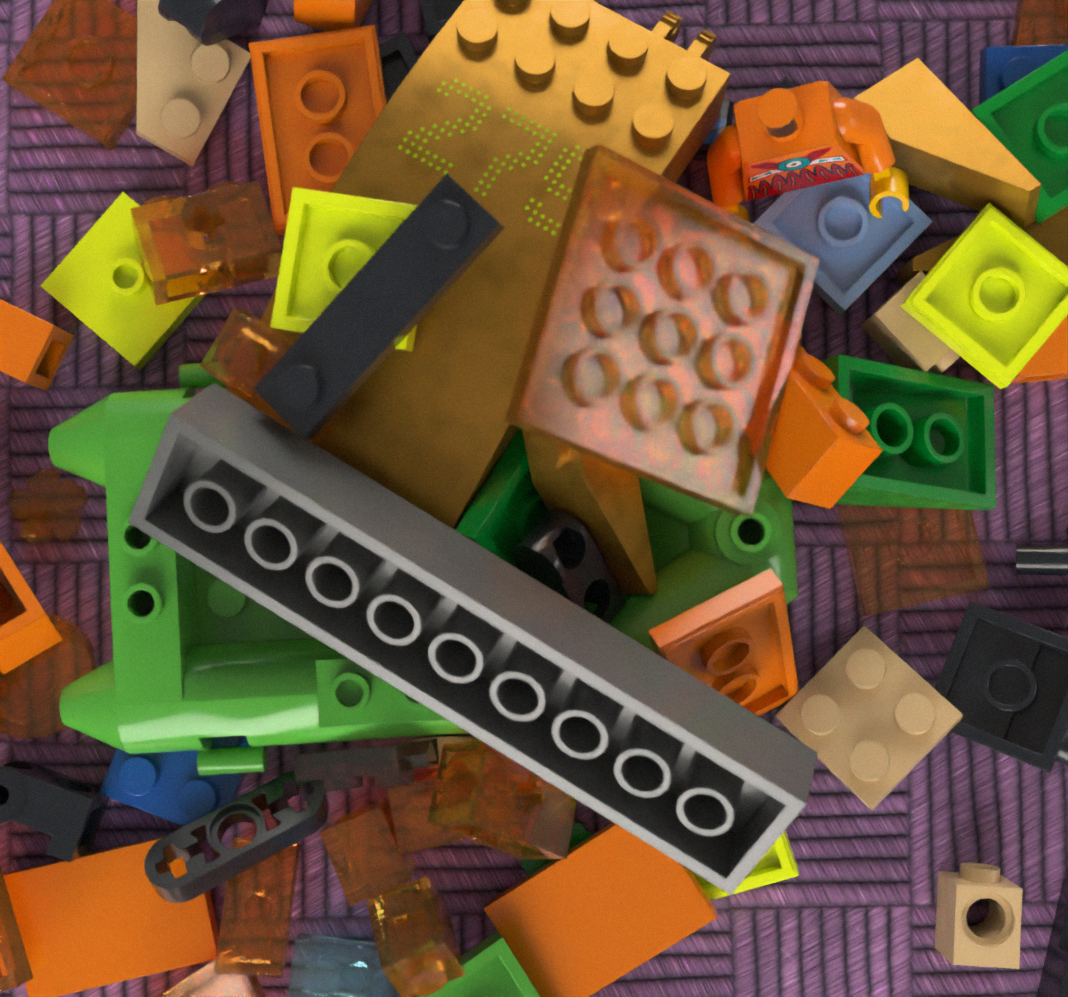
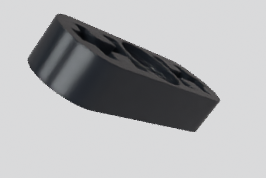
(187, 841)

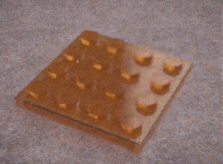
(663, 334)

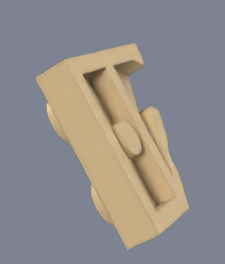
(181, 83)

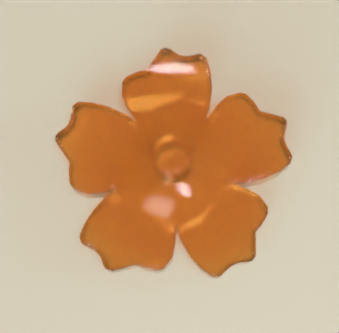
(48, 507)

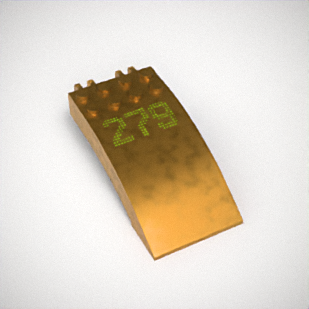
(506, 112)

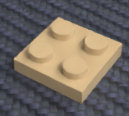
(869, 717)

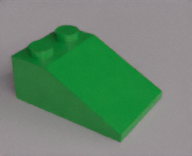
(931, 433)

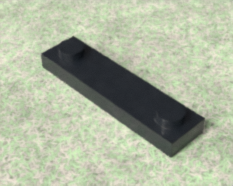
(378, 307)

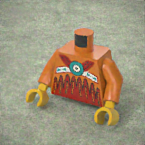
(802, 141)

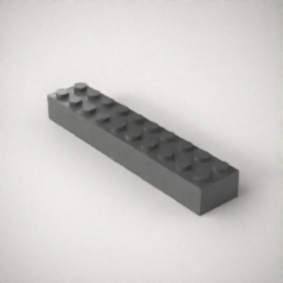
(472, 637)

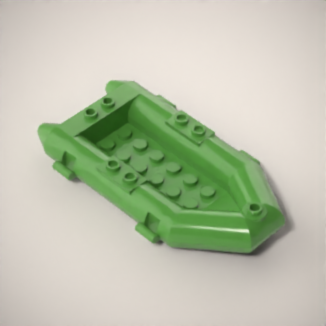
(215, 663)

